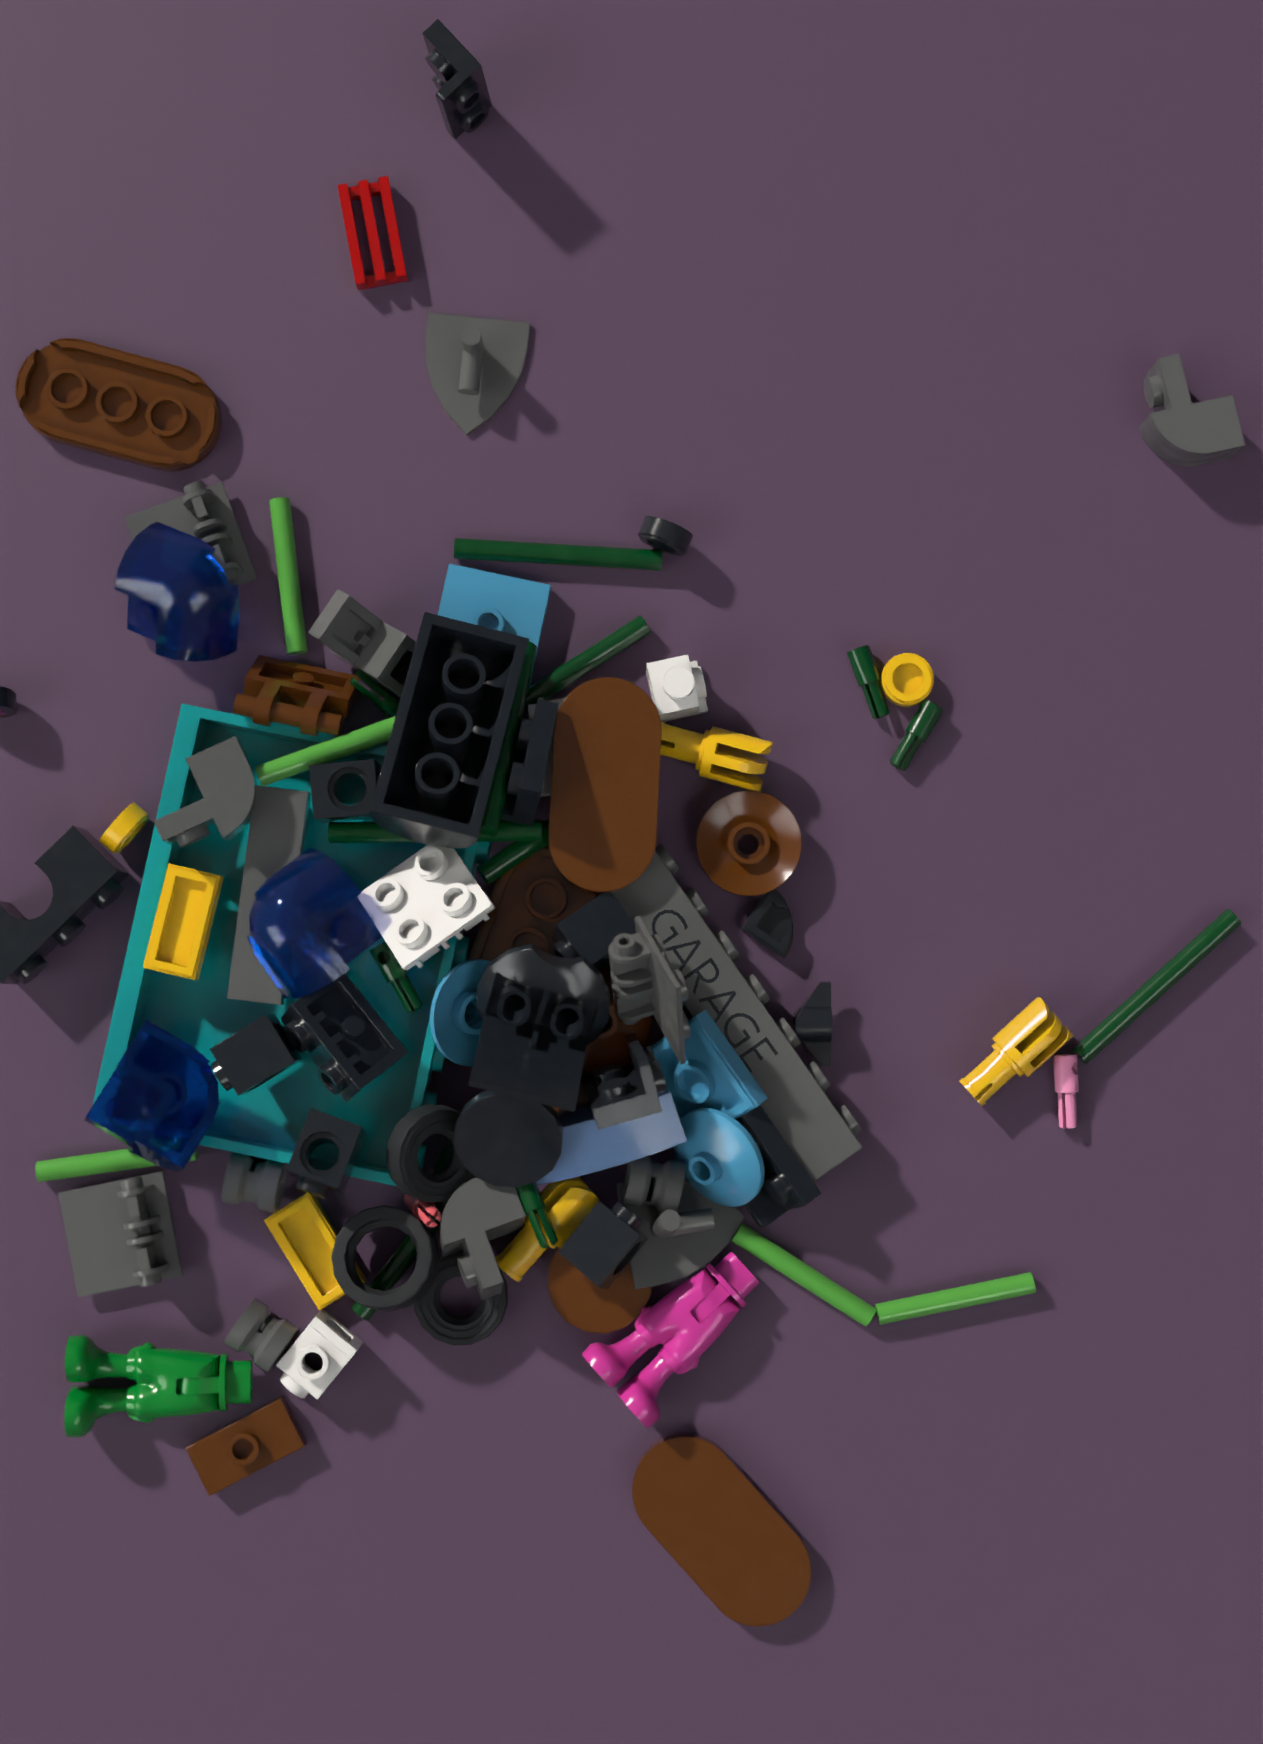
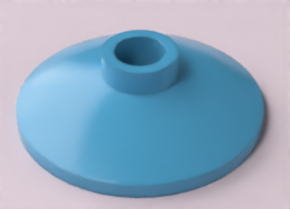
(451, 1029)
(720, 1158)

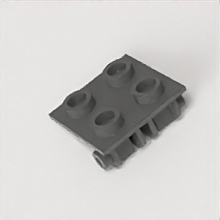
(208, 516)
(647, 985)
(120, 1234)

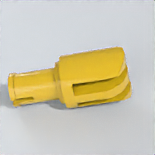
(719, 754)
(1018, 1050)
(567, 1206)

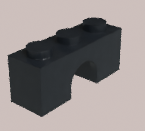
(81, 879)

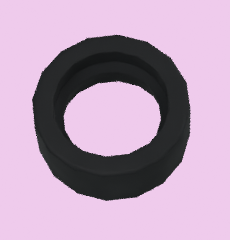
(345, 1249)

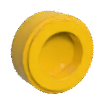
(906, 680)
(124, 828)

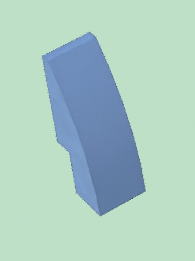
(593, 1150)

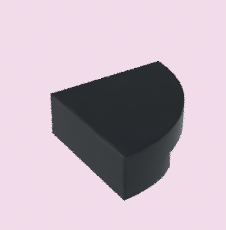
(771, 924)

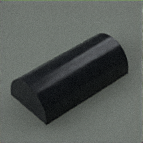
(448, 732)

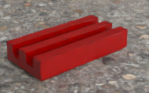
(365, 192)

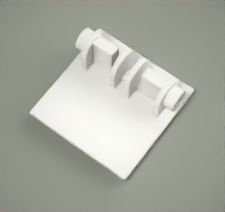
(425, 904)

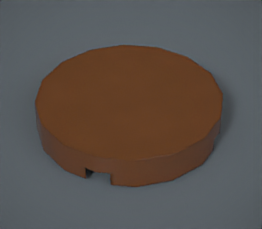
(590, 1306)

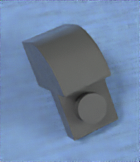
(1187, 431)
(365, 641)
(227, 791)
(468, 1223)

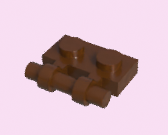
(296, 696)

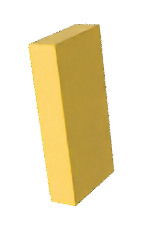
(183, 921)
(308, 1244)

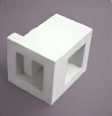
(677, 687)
(329, 1340)

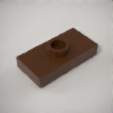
(246, 1445)

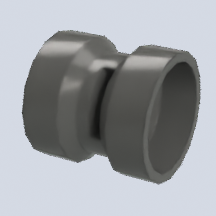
(254, 1182)
(665, 1183)
(261, 1335)

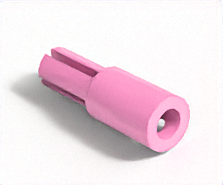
(1066, 1086)

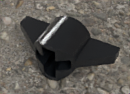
(814, 1023)

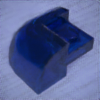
(179, 595)
(309, 924)
(158, 1098)

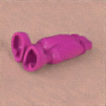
(684, 1325)

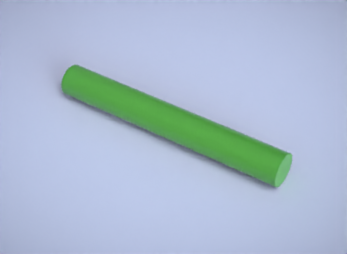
(288, 576)
(325, 752)
(92, 1164)
(804, 1275)
(955, 1298)

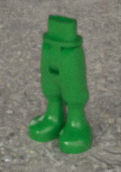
(167, 1383)

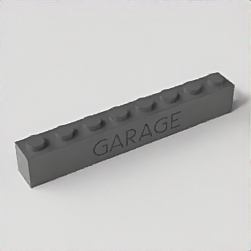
(795, 1092)

